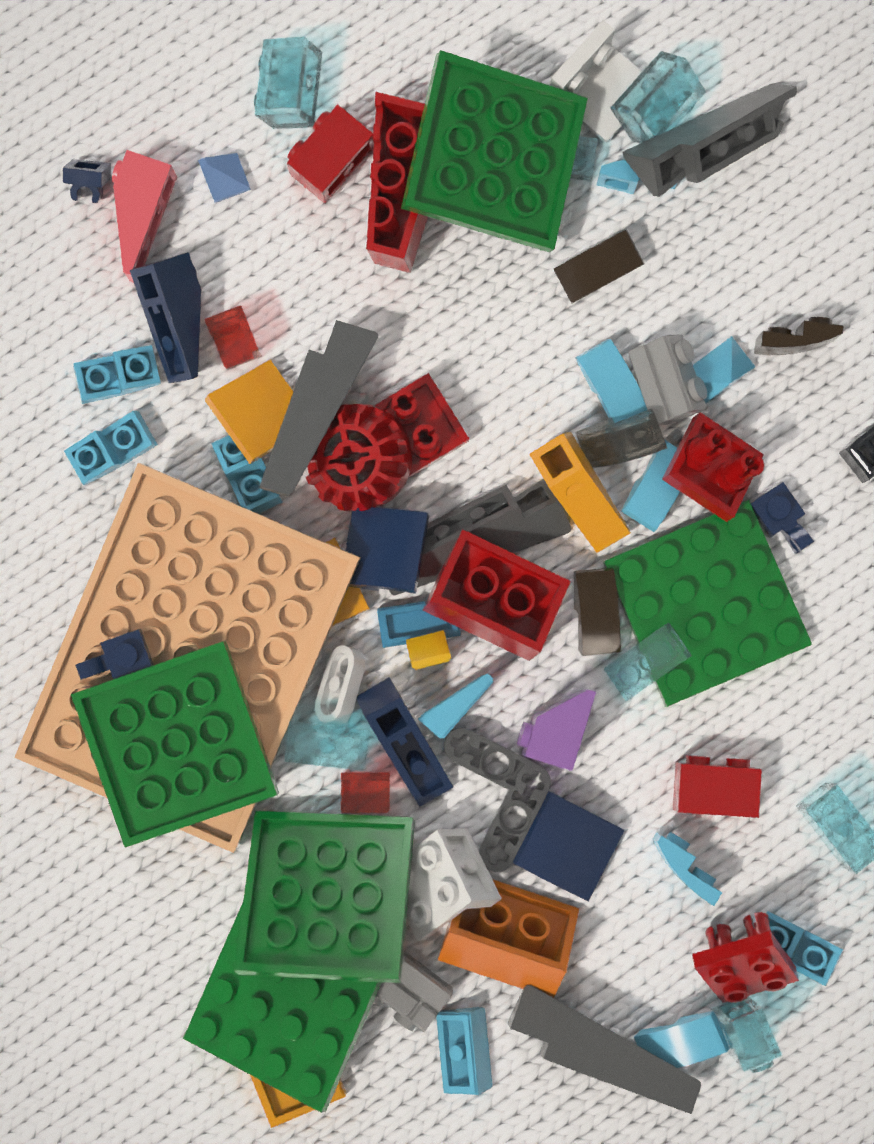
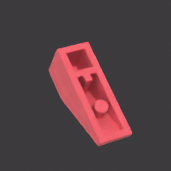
(141, 197)

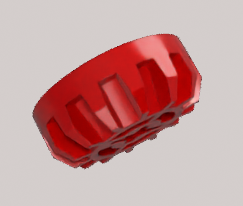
(388, 458)

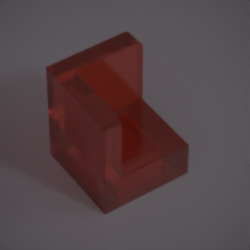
(233, 337)
(365, 791)

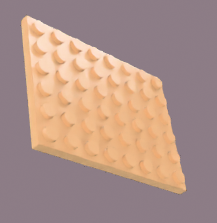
(189, 578)

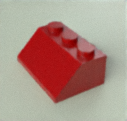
(497, 595)

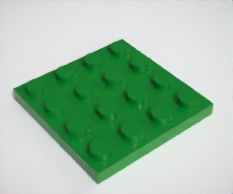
(494, 152)
(718, 595)
(175, 744)
(326, 896)
(281, 1028)

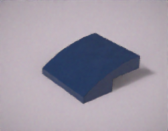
(389, 548)
(568, 846)

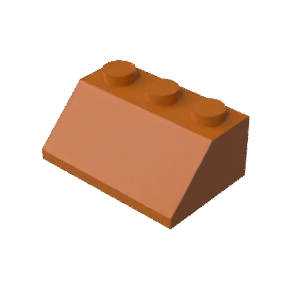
(515, 940)

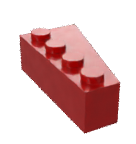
(392, 231)

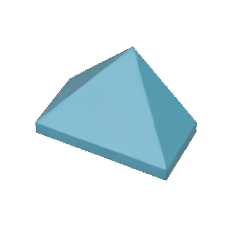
(722, 367)

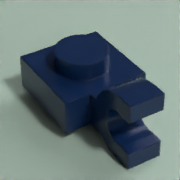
(779, 513)
(121, 656)

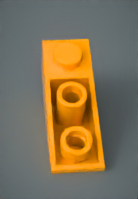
(580, 491)

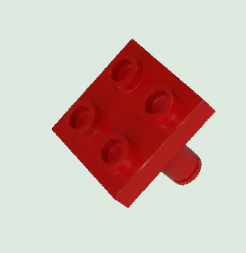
(427, 421)
(713, 467)
(746, 964)

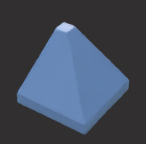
(224, 176)

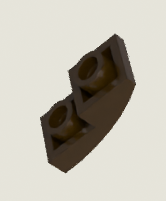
(599, 266)
(808, 336)
(597, 611)

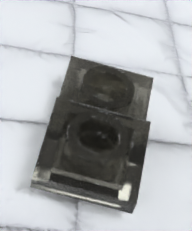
(621, 441)

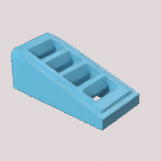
(449, 712)

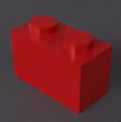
(330, 153)
(717, 788)

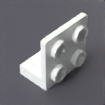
(601, 76)
(446, 881)

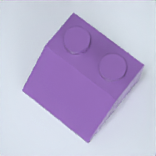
(557, 731)

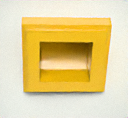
(428, 650)

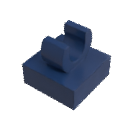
(86, 174)

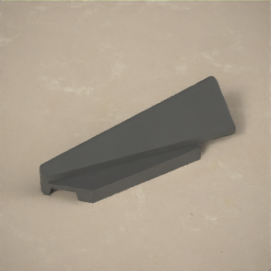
(710, 140)
(314, 403)
(497, 518)
(599, 1052)

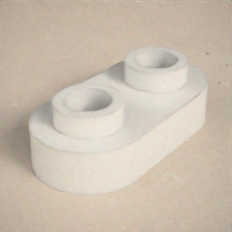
(340, 685)

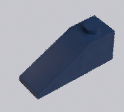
(173, 311)
(404, 741)

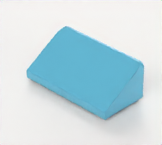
(464, 1051)

